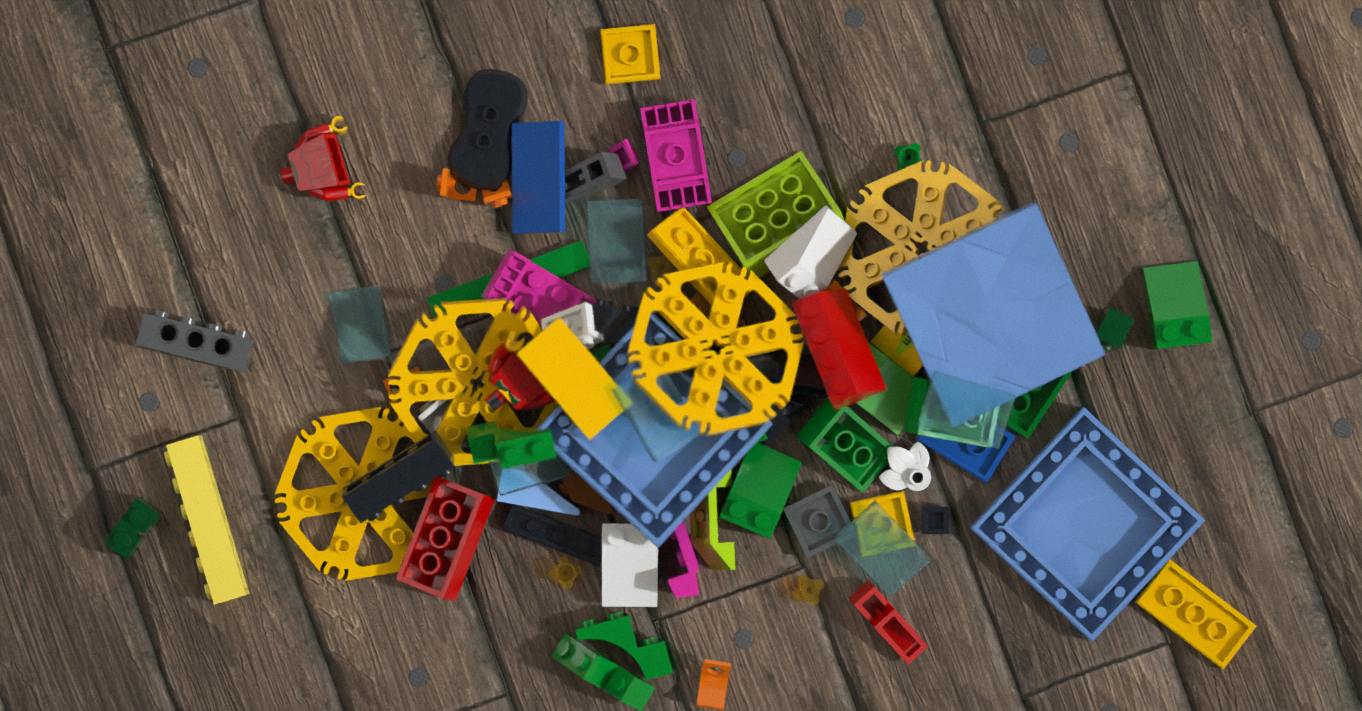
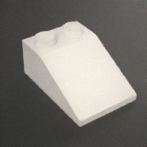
(812, 254)
(628, 567)

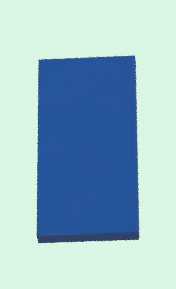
(538, 177)

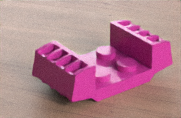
(676, 155)
(532, 287)
(684, 583)

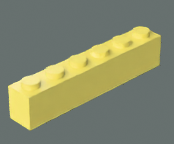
(207, 519)

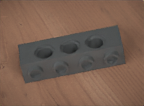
(152, 337)

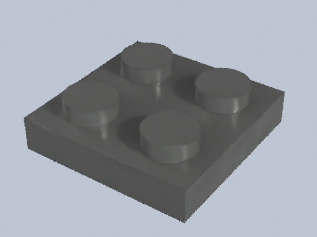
(817, 520)

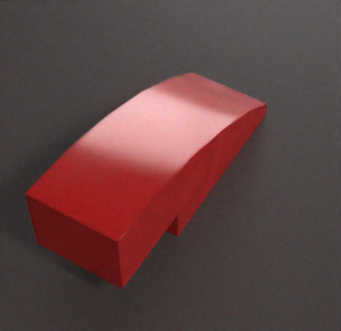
(888, 622)

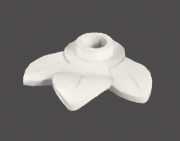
(904, 465)

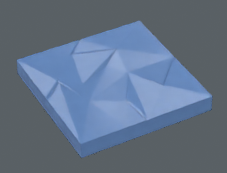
(995, 306)
(617, 465)
(1086, 524)

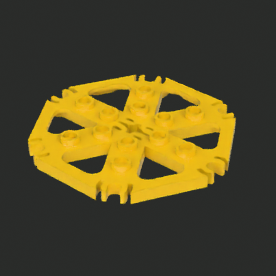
(900, 231)
(462, 361)
(710, 372)
(329, 498)

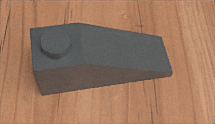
(593, 176)

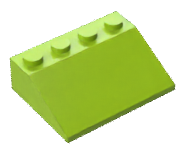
(770, 210)

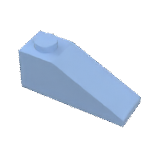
(542, 498)

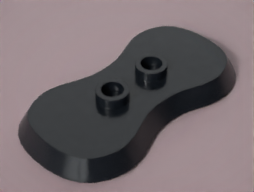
(482, 150)

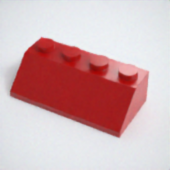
(839, 347)
(445, 539)

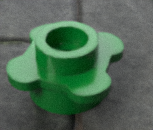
(901, 153)

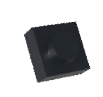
(935, 520)

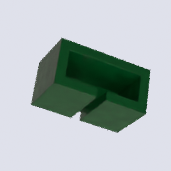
(1112, 328)
(139, 517)

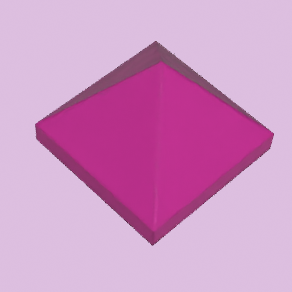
(627, 154)

